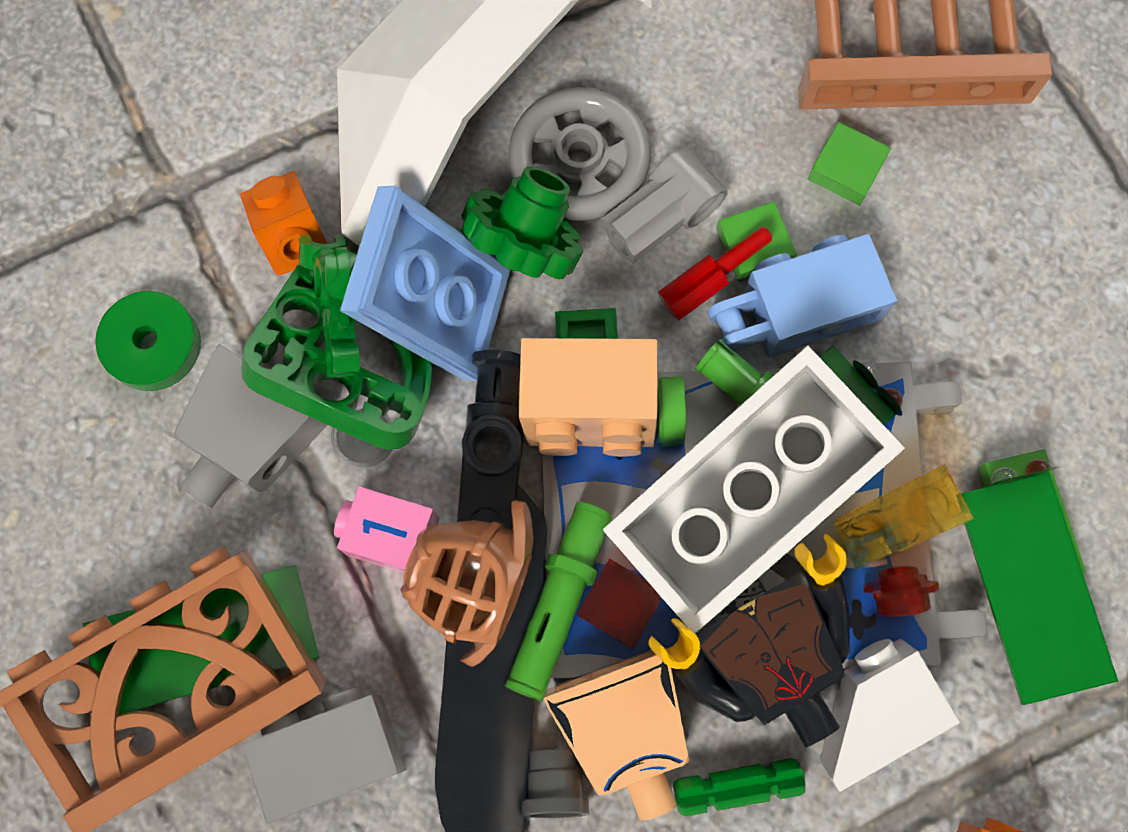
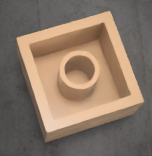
(588, 394)

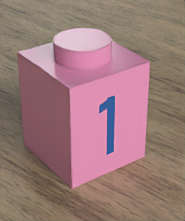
(381, 528)

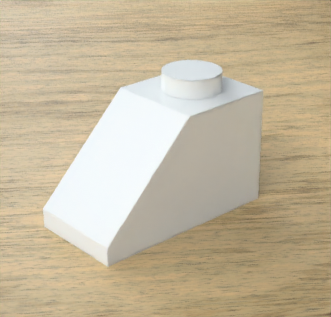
(883, 712)

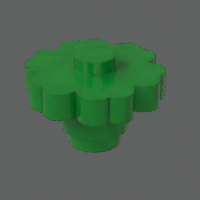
(525, 225)

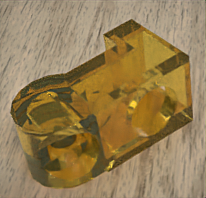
(903, 518)

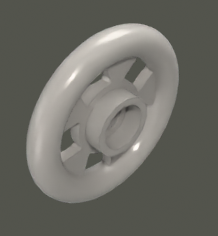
(596, 110)

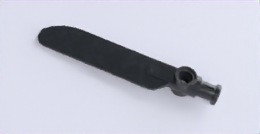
(482, 722)

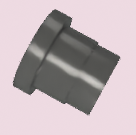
(554, 786)

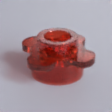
(901, 591)

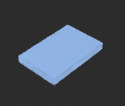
(424, 284)

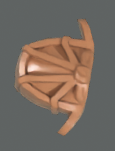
(469, 578)

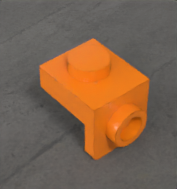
(278, 218)

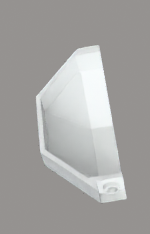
(418, 86)

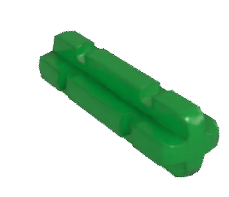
(739, 787)

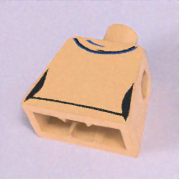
(624, 729)

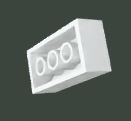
(752, 489)

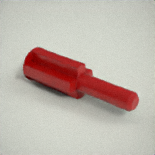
(709, 276)

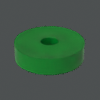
(129, 322)

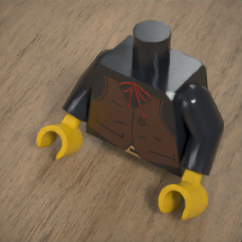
(773, 650)

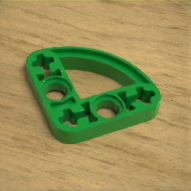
(305, 366)

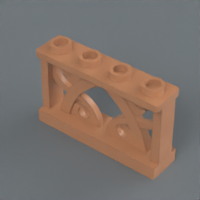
(121, 771)

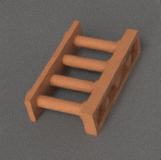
(912, 81)

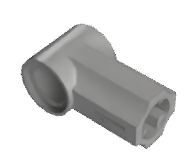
(676, 195)

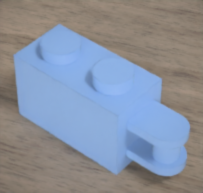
(808, 297)

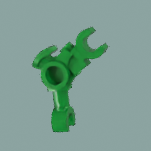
(332, 273)

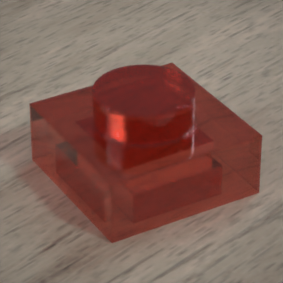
(620, 604)

